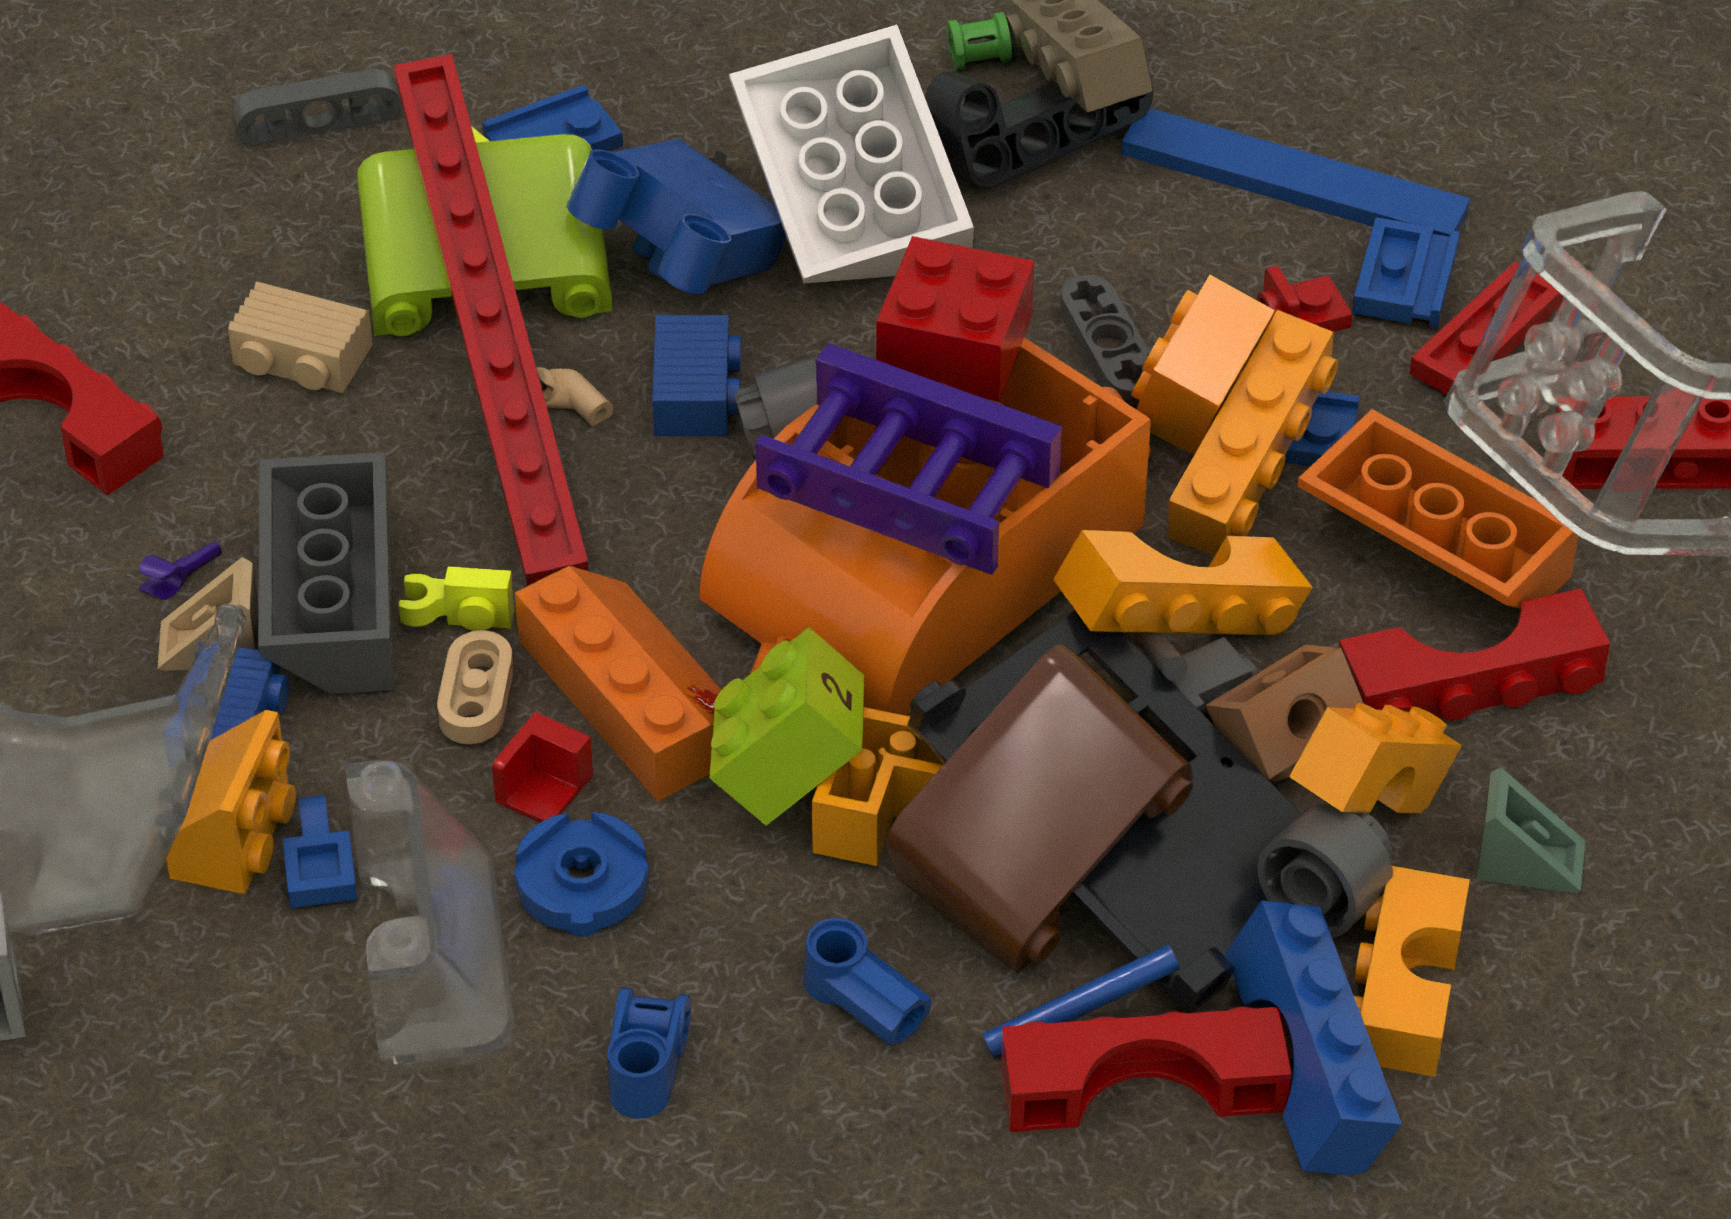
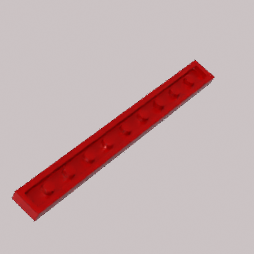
(490, 319)

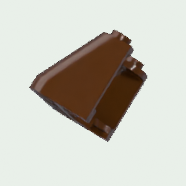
(1034, 807)

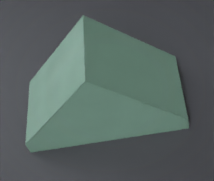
(1526, 840)

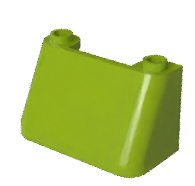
(529, 195)

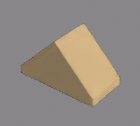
(195, 618)

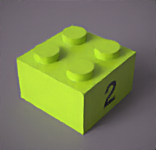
(787, 725)

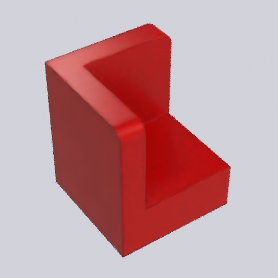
(542, 768)

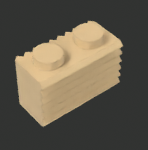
(299, 337)

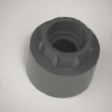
(776, 399)
(1328, 863)

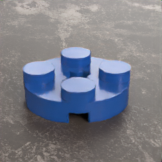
(585, 903)

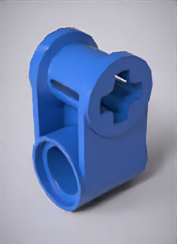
(645, 1051)

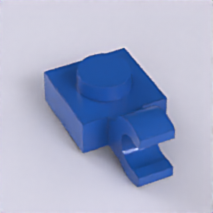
(318, 861)

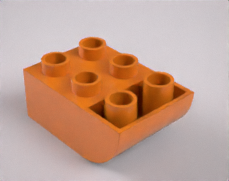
(907, 610)

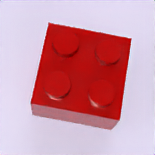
(956, 315)

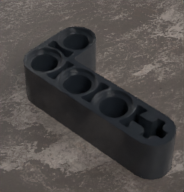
(996, 129)

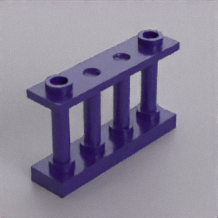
(929, 413)

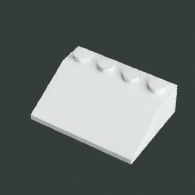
(851, 156)

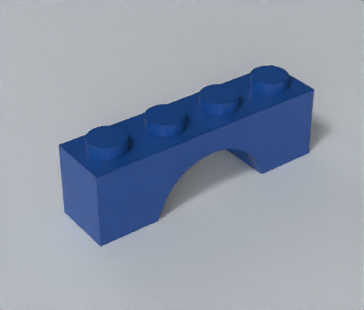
(1338, 1095)

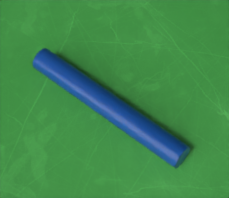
(1093, 994)

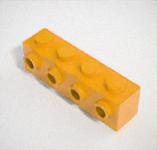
(1252, 434)

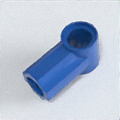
(861, 981)

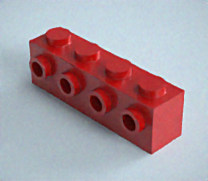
(1698, 461)

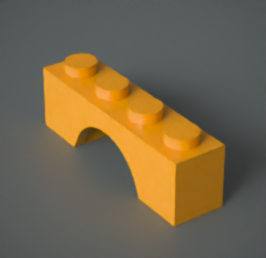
(1130, 587)

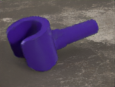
(169, 577)

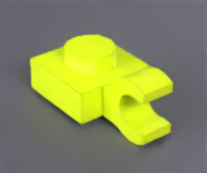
(467, 596)

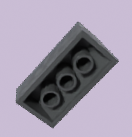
(327, 570)

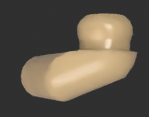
(572, 391)

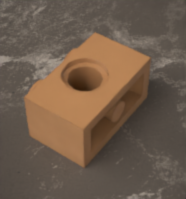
(1258, 709)

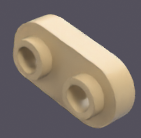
(472, 690)

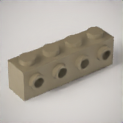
(1081, 49)

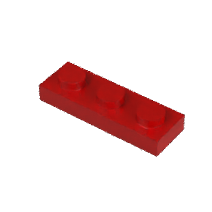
(1457, 341)

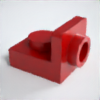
(1309, 300)

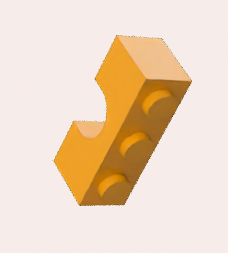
(1376, 756)
(1415, 926)

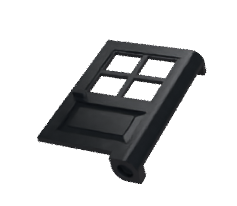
(1169, 877)

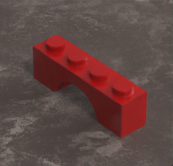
(106, 431)
(1549, 652)
(1226, 1057)

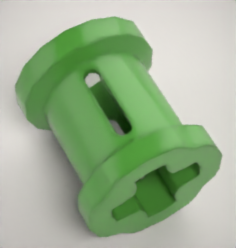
(994, 29)

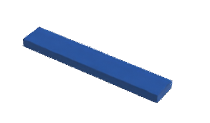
(1290, 173)

